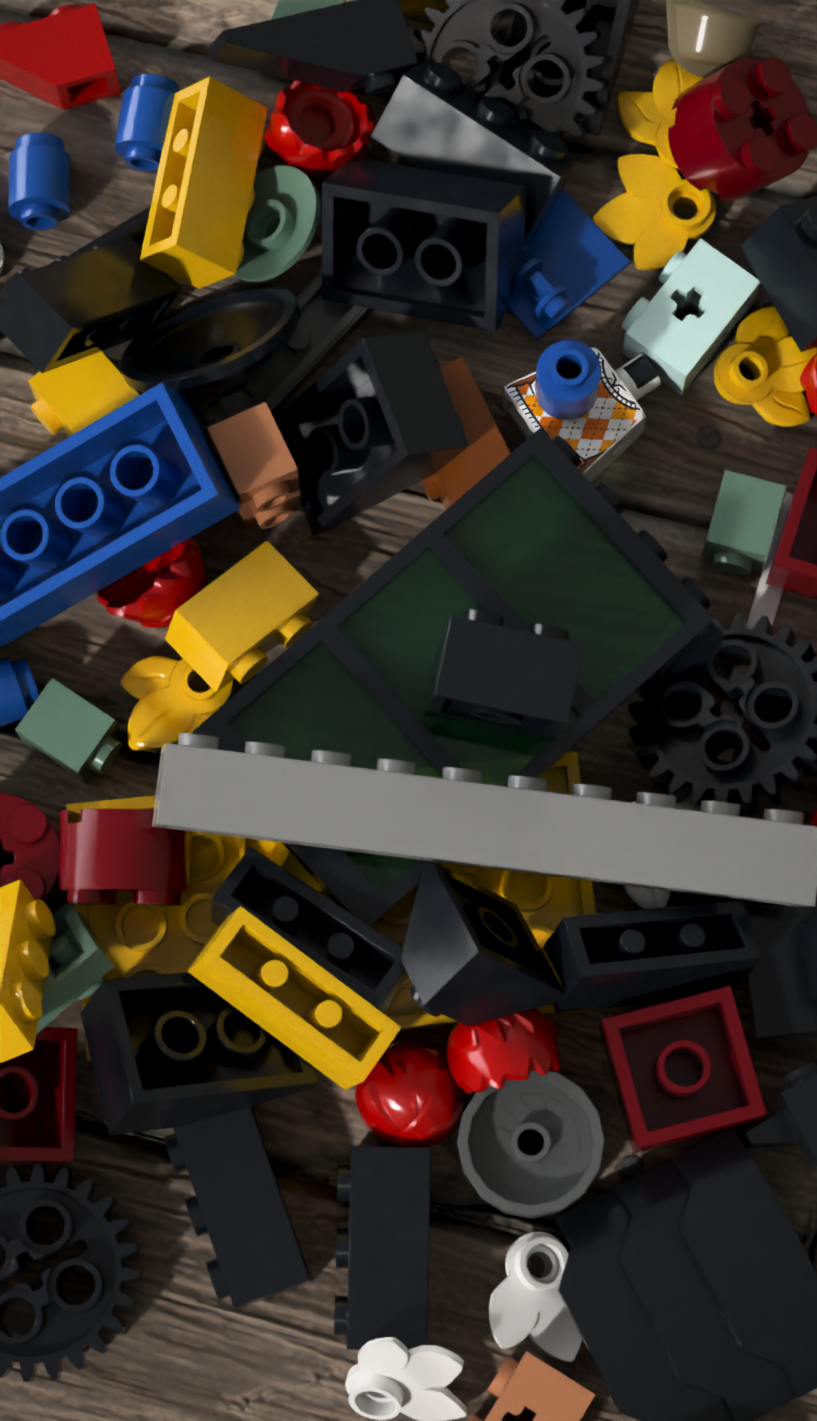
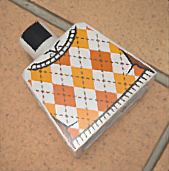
(602, 432)

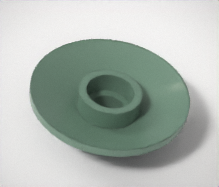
(278, 223)

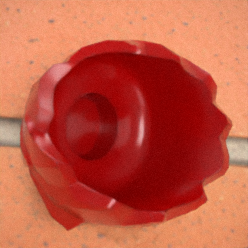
(319, 128)
(157, 587)
(502, 1050)
(412, 1095)

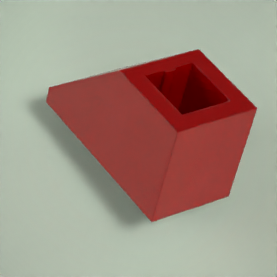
(60, 57)

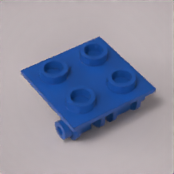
(561, 267)

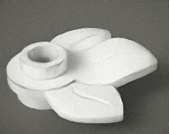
(532, 1305)
(404, 1381)

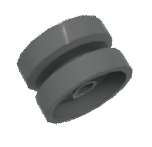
(539, 1182)

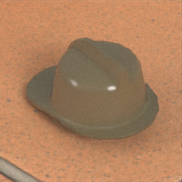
(706, 36)

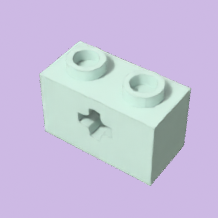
(697, 280)

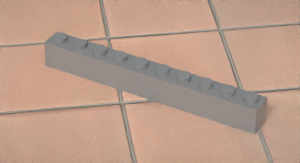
(485, 824)

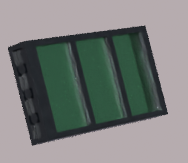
(519, 545)

